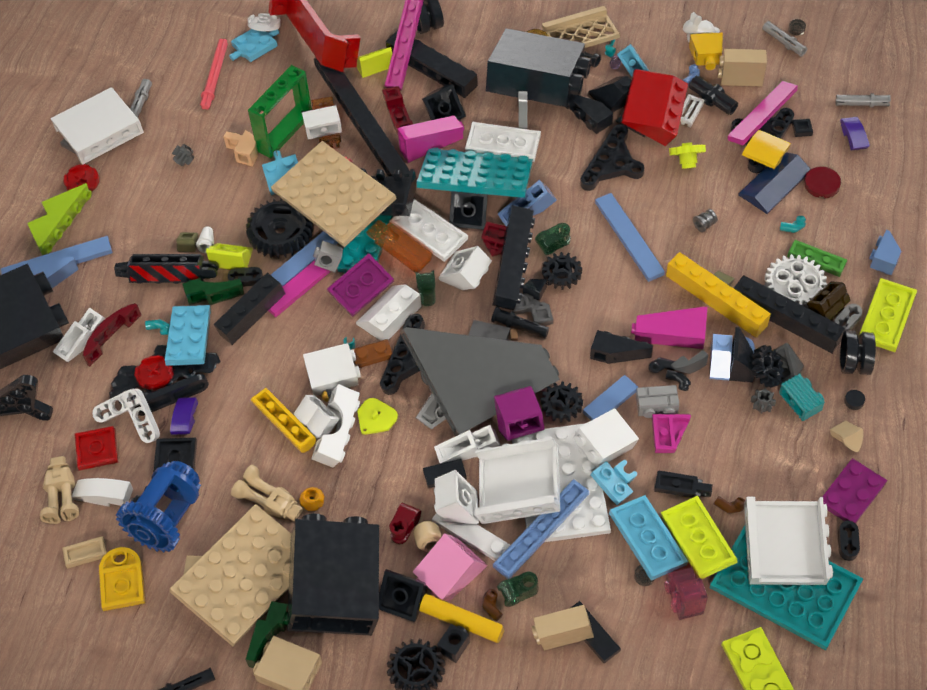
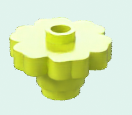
(687, 154)

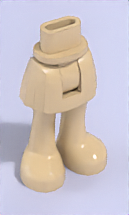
(59, 479)
(279, 502)

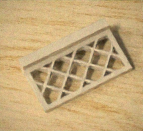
(579, 23)

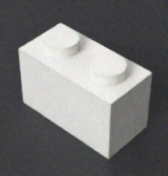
(322, 122)

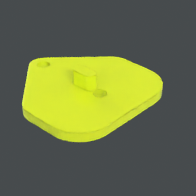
(374, 422)

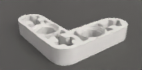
(129, 405)

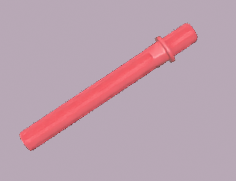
(208, 93)

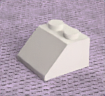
(466, 268)
(455, 498)

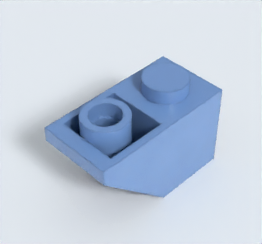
(886, 255)

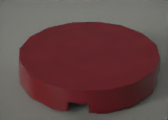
(822, 182)

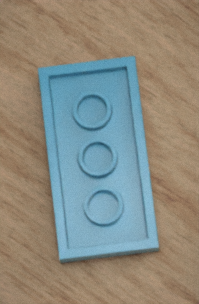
(188, 335)
(648, 537)

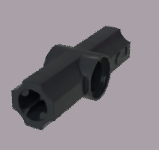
(713, 95)

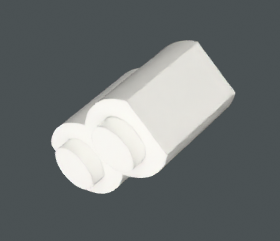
(316, 416)

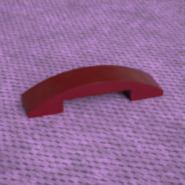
(396, 108)
(125, 315)

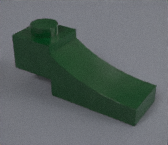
(213, 292)
(265, 630)

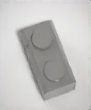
(657, 400)

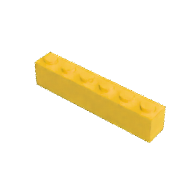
(718, 295)

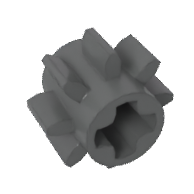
(183, 155)
(763, 400)

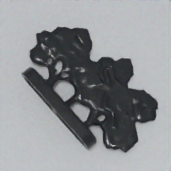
(168, 395)

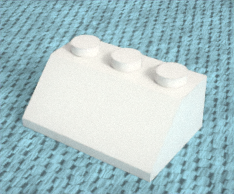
(390, 312)

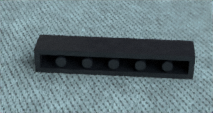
(439, 67)
(513, 258)
(792, 315)

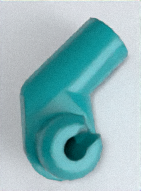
(795, 226)
(158, 324)

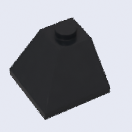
(612, 93)
(443, 103)
(468, 210)
(741, 364)

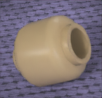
(426, 535)

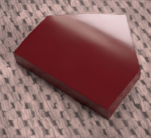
(493, 238)

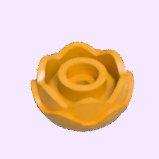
(312, 504)

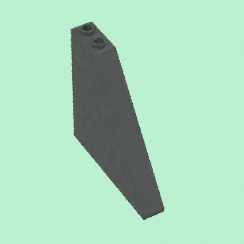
(471, 370)

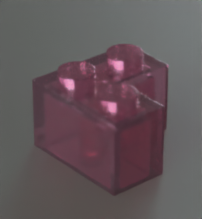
(686, 592)

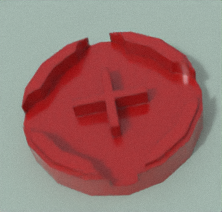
(80, 175)
(153, 372)

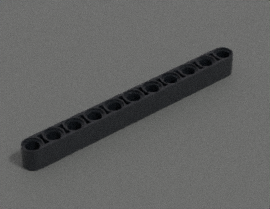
(363, 120)

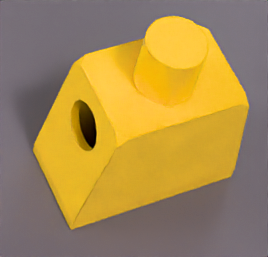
(706, 49)

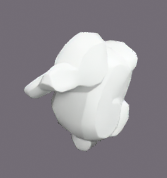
(697, 26)

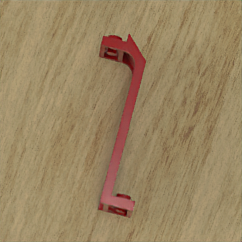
(329, 49)

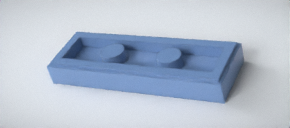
(611, 398)

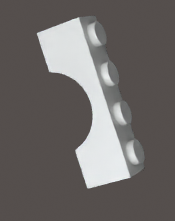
(330, 447)

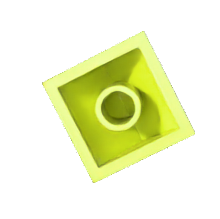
(374, 62)
(229, 256)

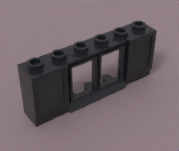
(402, 187)

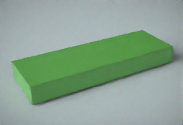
(827, 261)

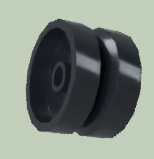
(430, 16)
(857, 352)

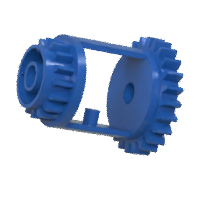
(149, 523)

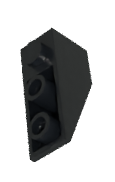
(591, 112)
(615, 349)

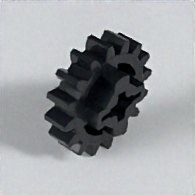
(562, 270)
(767, 366)
(563, 395)

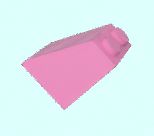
(449, 567)

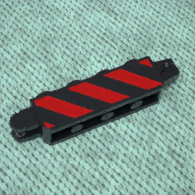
(166, 268)

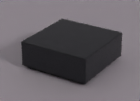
(802, 127)

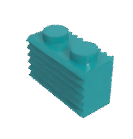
(802, 397)

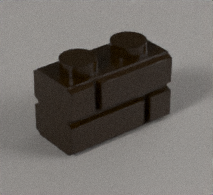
(830, 300)

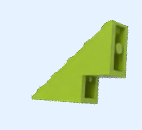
(60, 214)

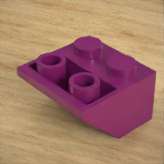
(518, 413)

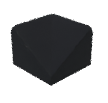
(535, 288)

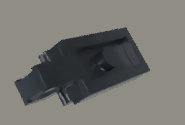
(681, 485)

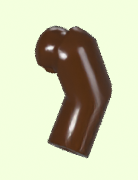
(489, 604)

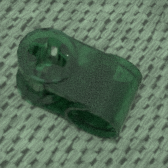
(552, 239)
(426, 287)
(517, 590)

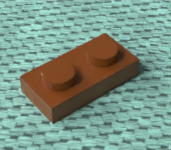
(372, 353)

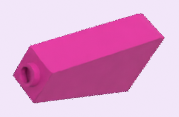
(419, 137)
(673, 328)

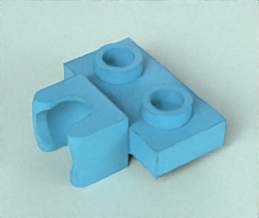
(614, 481)

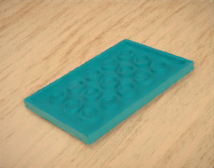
(475, 172)
(802, 609)

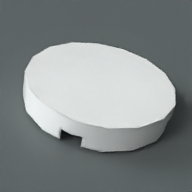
(264, 22)

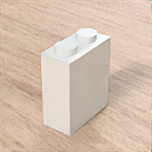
(331, 367)
(605, 438)

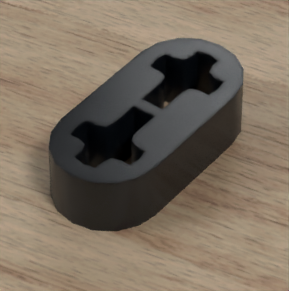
(246, 275)
(844, 540)

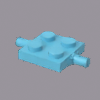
(253, 44)
(278, 168)

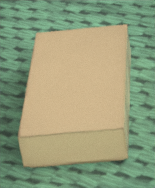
(84, 552)

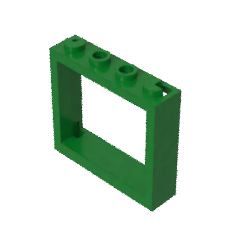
(292, 79)

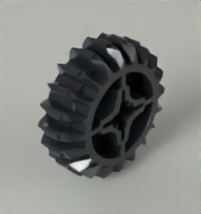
(401, 659)

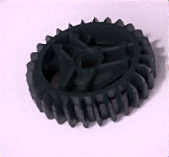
(275, 216)

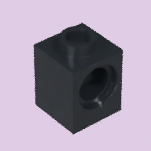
(452, 651)

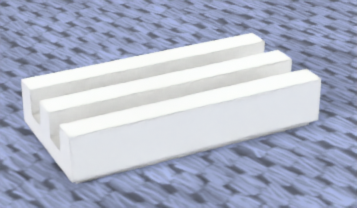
(695, 99)

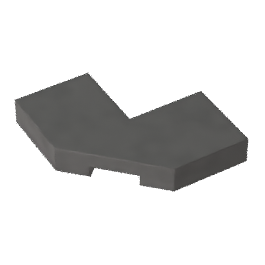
(539, 310)

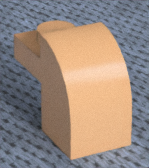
(243, 146)

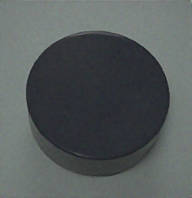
(854, 399)

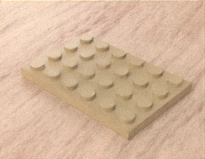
(333, 193)
(238, 576)

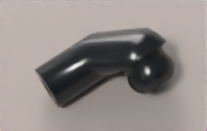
(660, 364)
(679, 377)

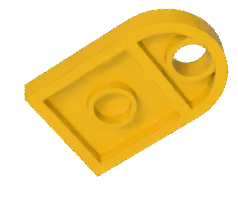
(121, 581)

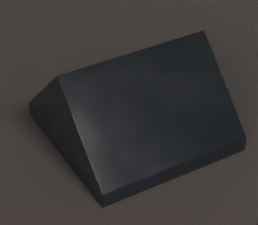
(401, 595)

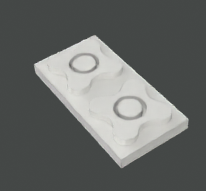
(503, 140)
(431, 231)

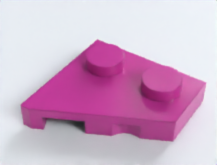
(668, 431)

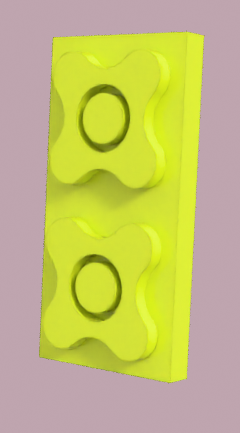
(889, 313)
(699, 537)
(756, 662)

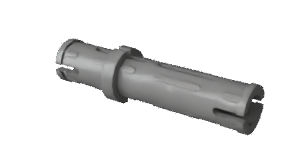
(798, 48)
(141, 96)
(863, 100)

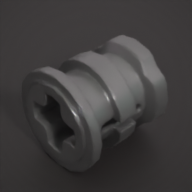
(705, 220)

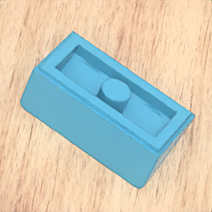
(631, 60)

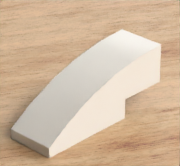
(78, 335)
(466, 444)
(102, 491)

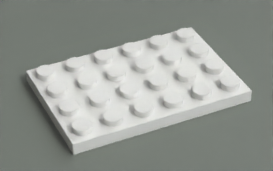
(591, 515)

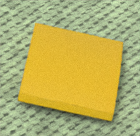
(766, 149)

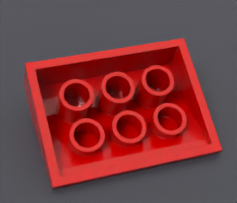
(655, 105)

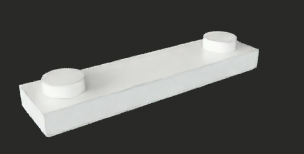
(474, 536)

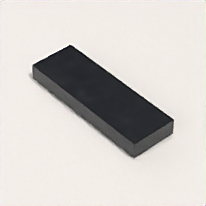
(602, 643)

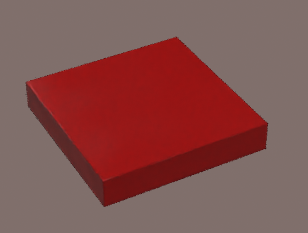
(96, 448)

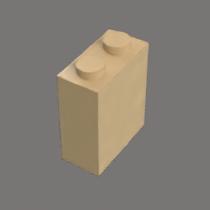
(742, 67)
(562, 627)
(286, 666)

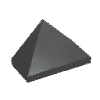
(791, 362)

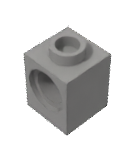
(328, 256)

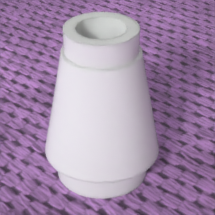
(205, 239)

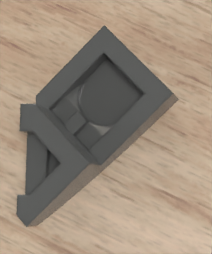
(692, 365)

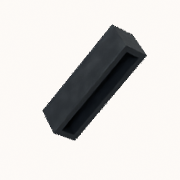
(249, 308)

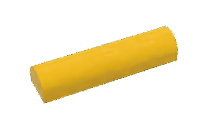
(284, 420)
(460, 617)

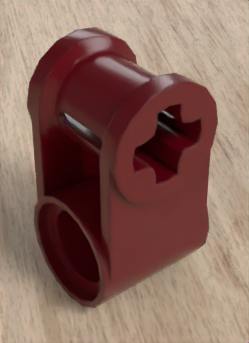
(404, 523)

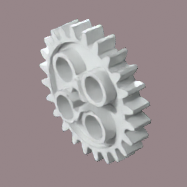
(795, 278)

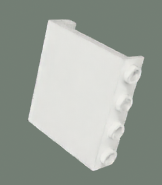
(97, 125)
(518, 480)
(787, 542)

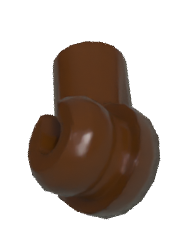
(730, 507)

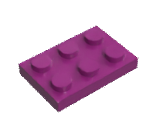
(360, 285)
(853, 491)

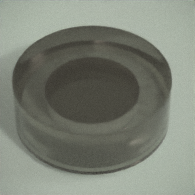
(797, 27)
(641, 577)

